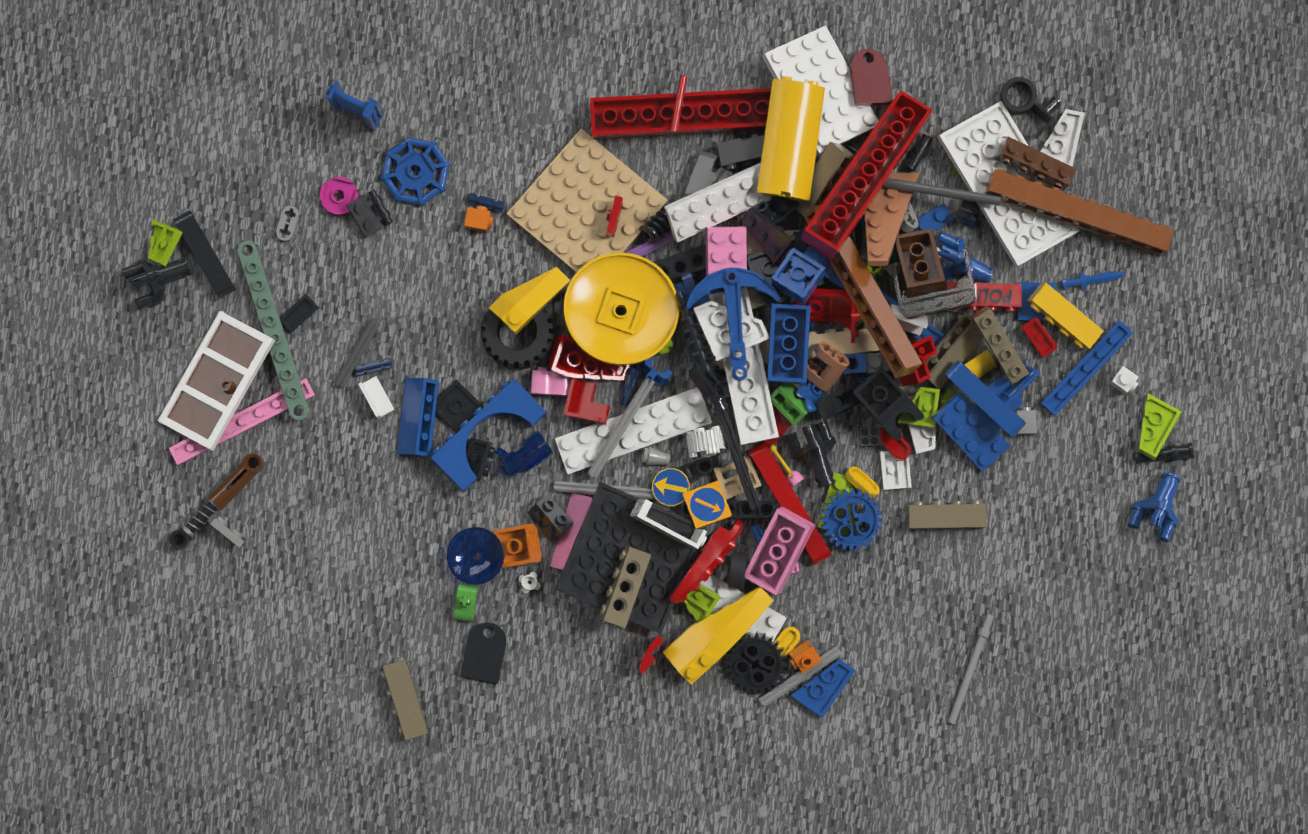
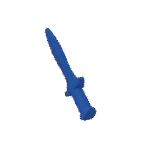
(1085, 280)

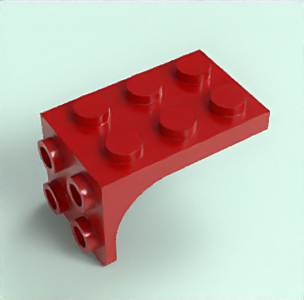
(834, 307)

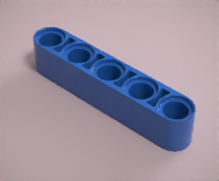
(985, 398)

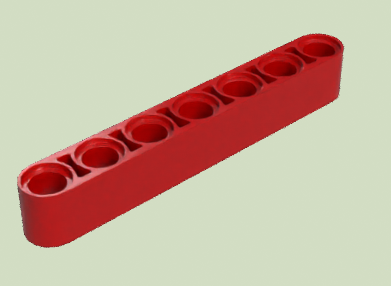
(787, 498)

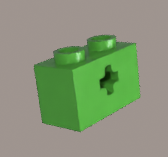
(788, 403)

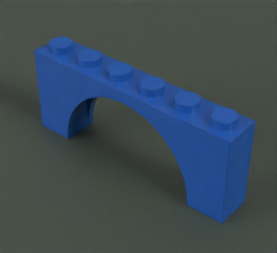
(511, 402)

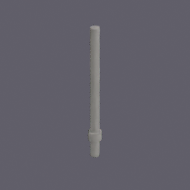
(983, 634)

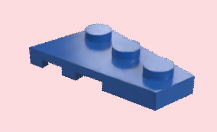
(824, 688)

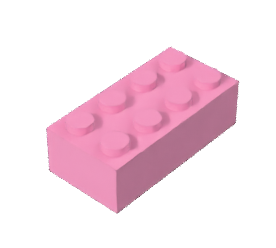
(779, 550)

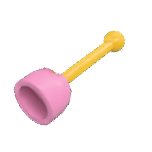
(793, 476)

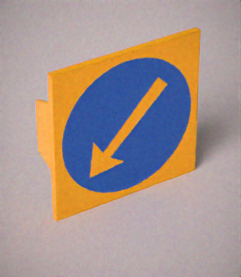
(707, 504)

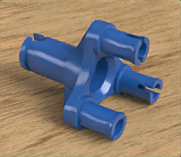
(956, 261)
(1159, 507)

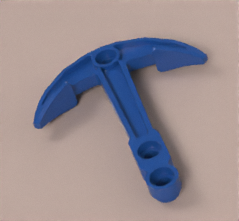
(732, 293)

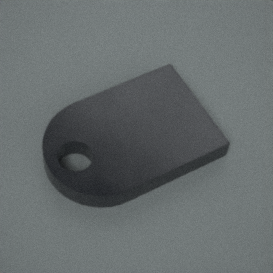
(766, 268)
(484, 655)

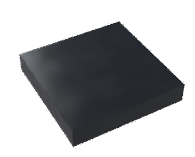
(456, 405)

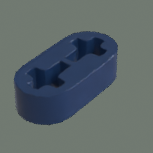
(689, 286)

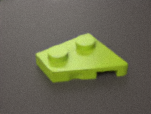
(163, 242)

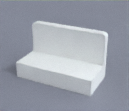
(911, 325)
(376, 397)

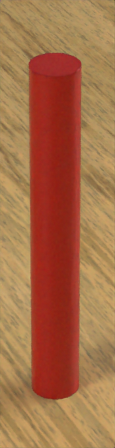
(678, 104)

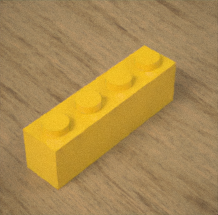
(1065, 316)

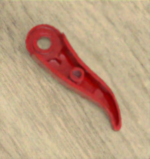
(709, 558)

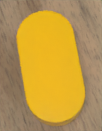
(862, 481)
(788, 639)

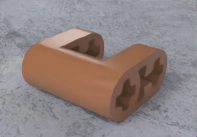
(835, 366)

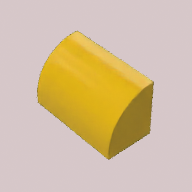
(981, 364)

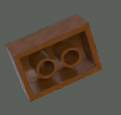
(918, 262)

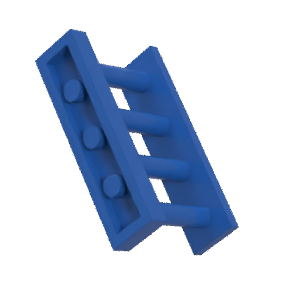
(369, 111)

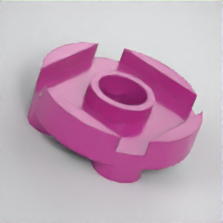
(333, 187)

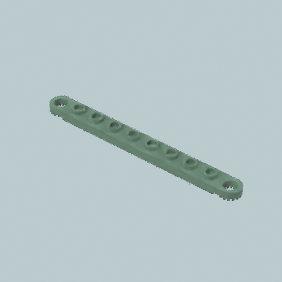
(273, 328)

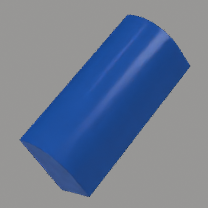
(417, 417)

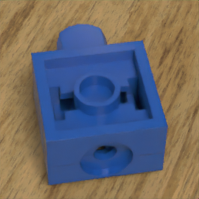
(799, 274)

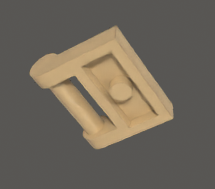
(732, 486)

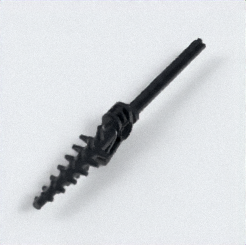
(714, 393)

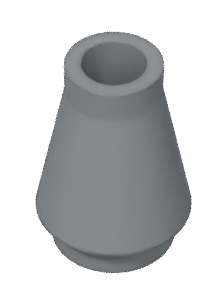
(654, 457)

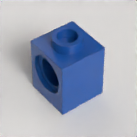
(861, 364)

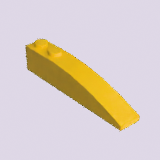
(711, 638)

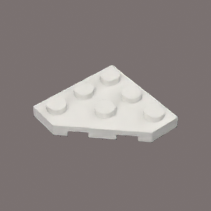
(716, 330)

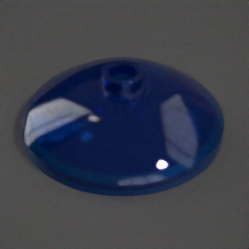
(462, 551)

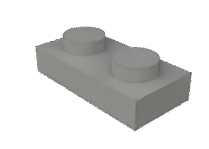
(220, 524)

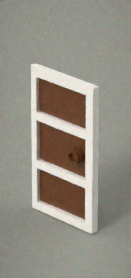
(216, 380)

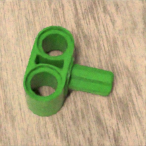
(465, 602)

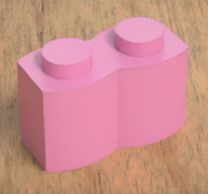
(549, 383)

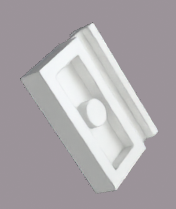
(894, 472)

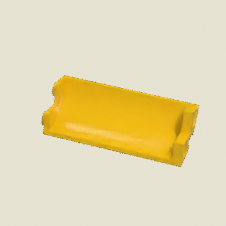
(791, 139)

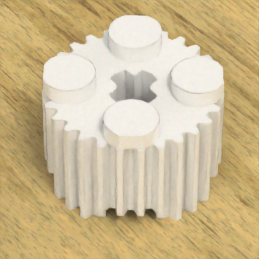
(706, 442)

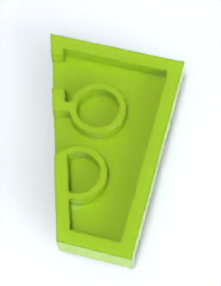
(1156, 425)

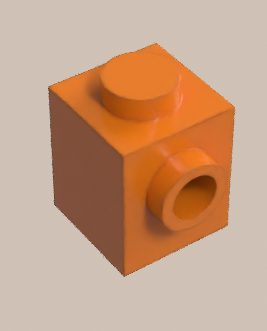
(478, 219)
(804, 657)

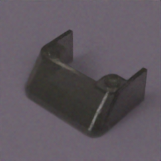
(928, 304)

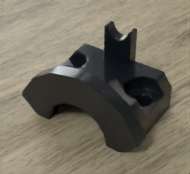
(968, 213)

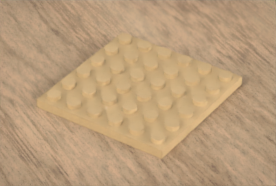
(572, 199)

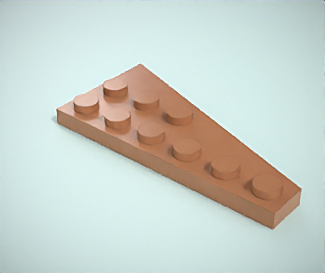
(885, 218)

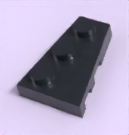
(767, 235)

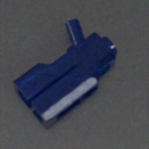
(513, 461)

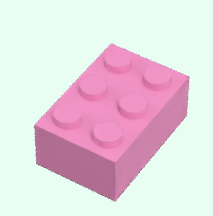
(725, 249)

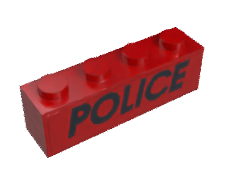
(994, 296)

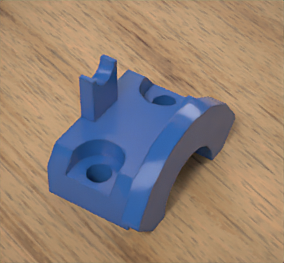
(658, 378)

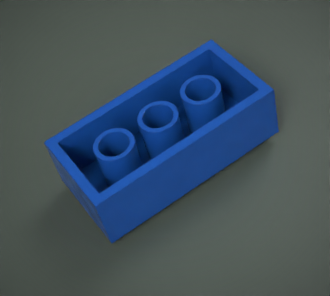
(788, 344)

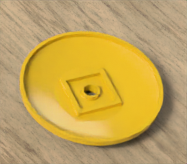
(627, 283)

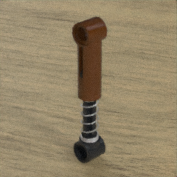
(218, 499)

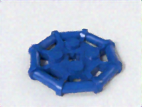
(414, 182)

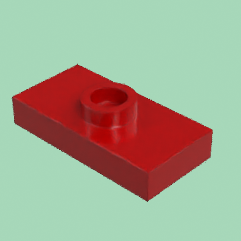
(613, 216)
(1039, 337)

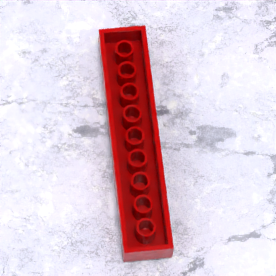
(699, 113)
(866, 175)

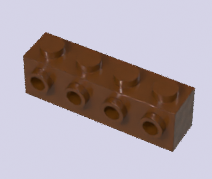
(1035, 163)

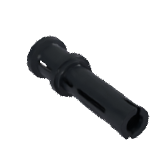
(1173, 453)

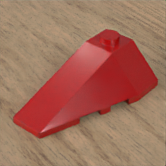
(572, 362)

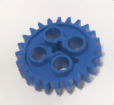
(868, 514)

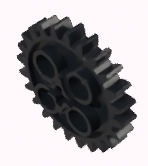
(765, 647)

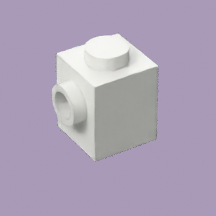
(1124, 380)

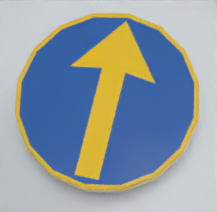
(669, 486)

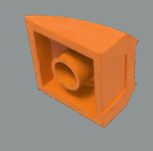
(519, 545)

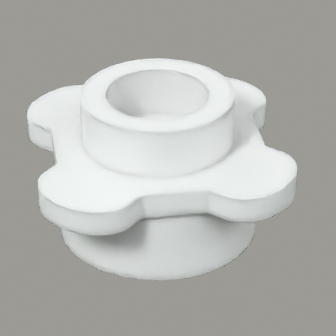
(528, 587)

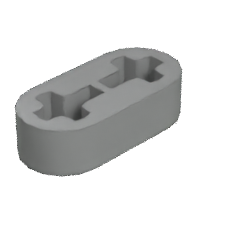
(910, 221)
(283, 222)

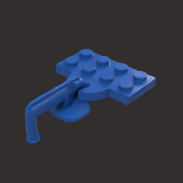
(973, 428)

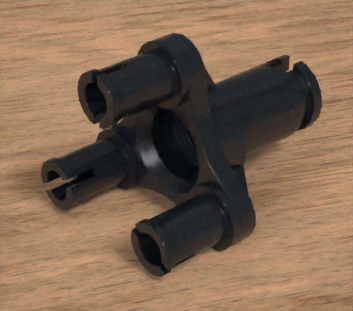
(156, 278)
(815, 452)

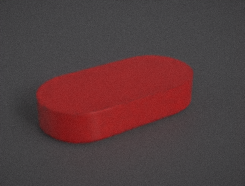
(899, 450)

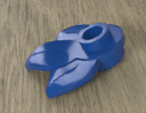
(811, 395)

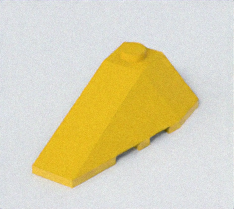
(525, 301)

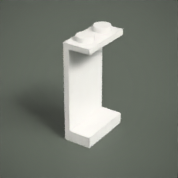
(639, 513)

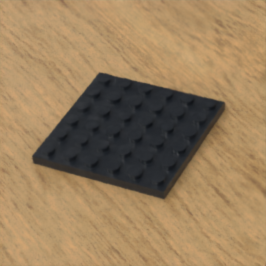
(597, 550)

